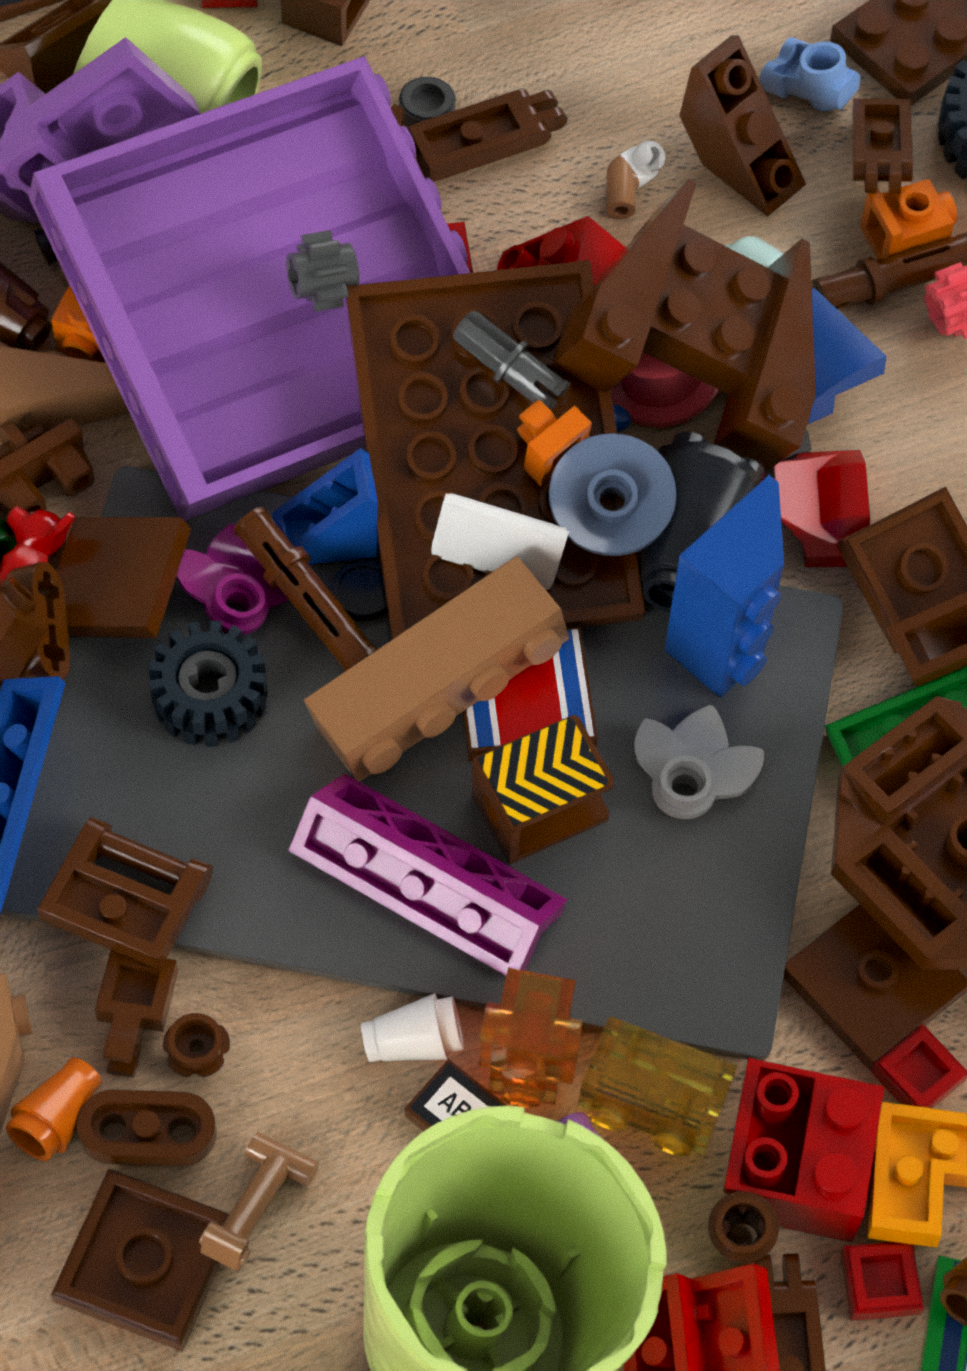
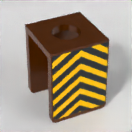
(541, 788)

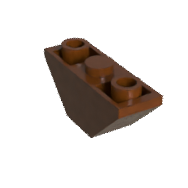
(737, 128)

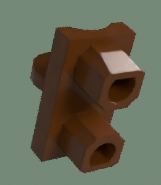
(38, 457)

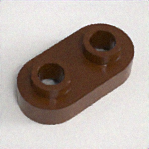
(148, 1124)

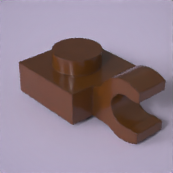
(132, 1000)

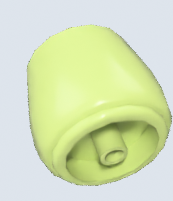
(193, 48)

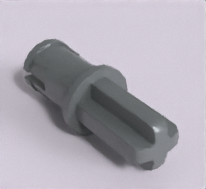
(508, 359)

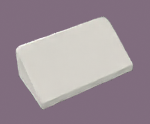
(493, 536)

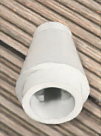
(415, 1031)

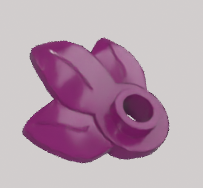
(228, 576)

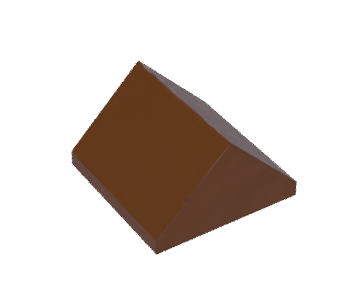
(52, 44)

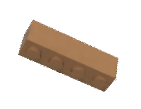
(438, 669)

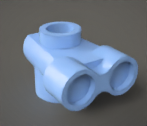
(811, 73)

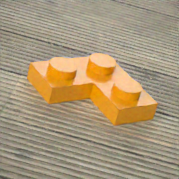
(911, 1163)

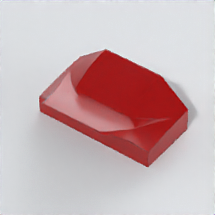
(823, 501)

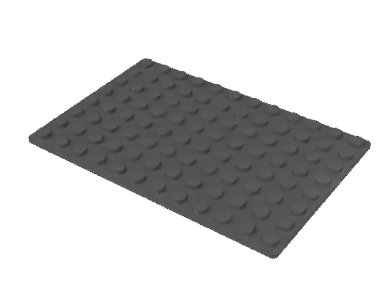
(662, 913)

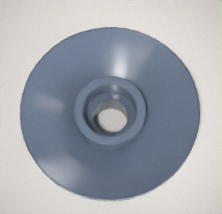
(619, 467)

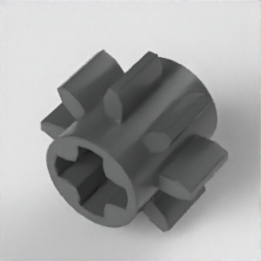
(322, 270)

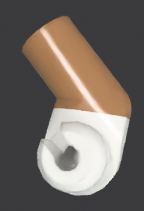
(629, 173)

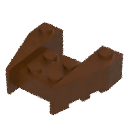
(710, 318)

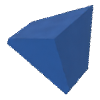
(335, 513)

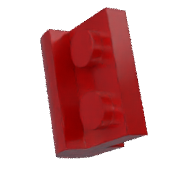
(711, 1324)

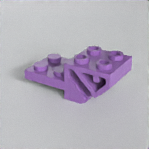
(94, 108)

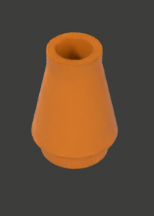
(49, 1114)

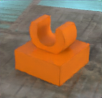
(549, 437)

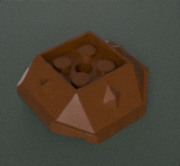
(901, 834)

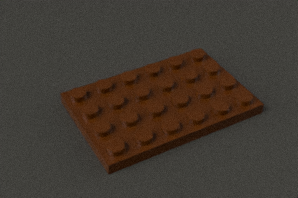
(447, 427)

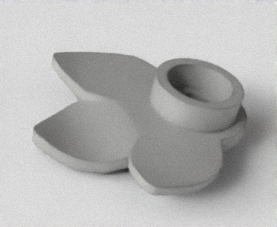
(698, 757)

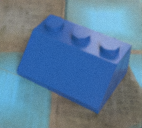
(729, 593)

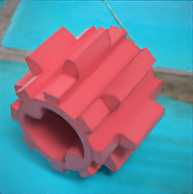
(948, 301)

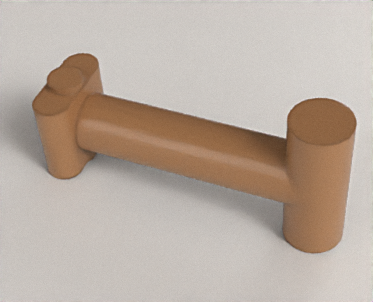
(229, 1242)

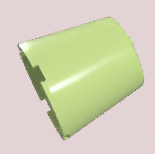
(513, 1230)

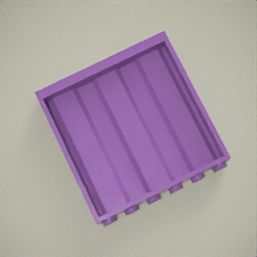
(187, 285)

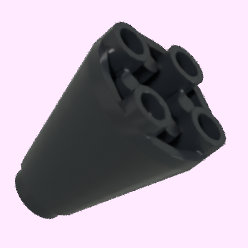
(707, 487)

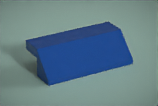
(26, 726)

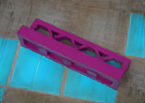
(425, 875)

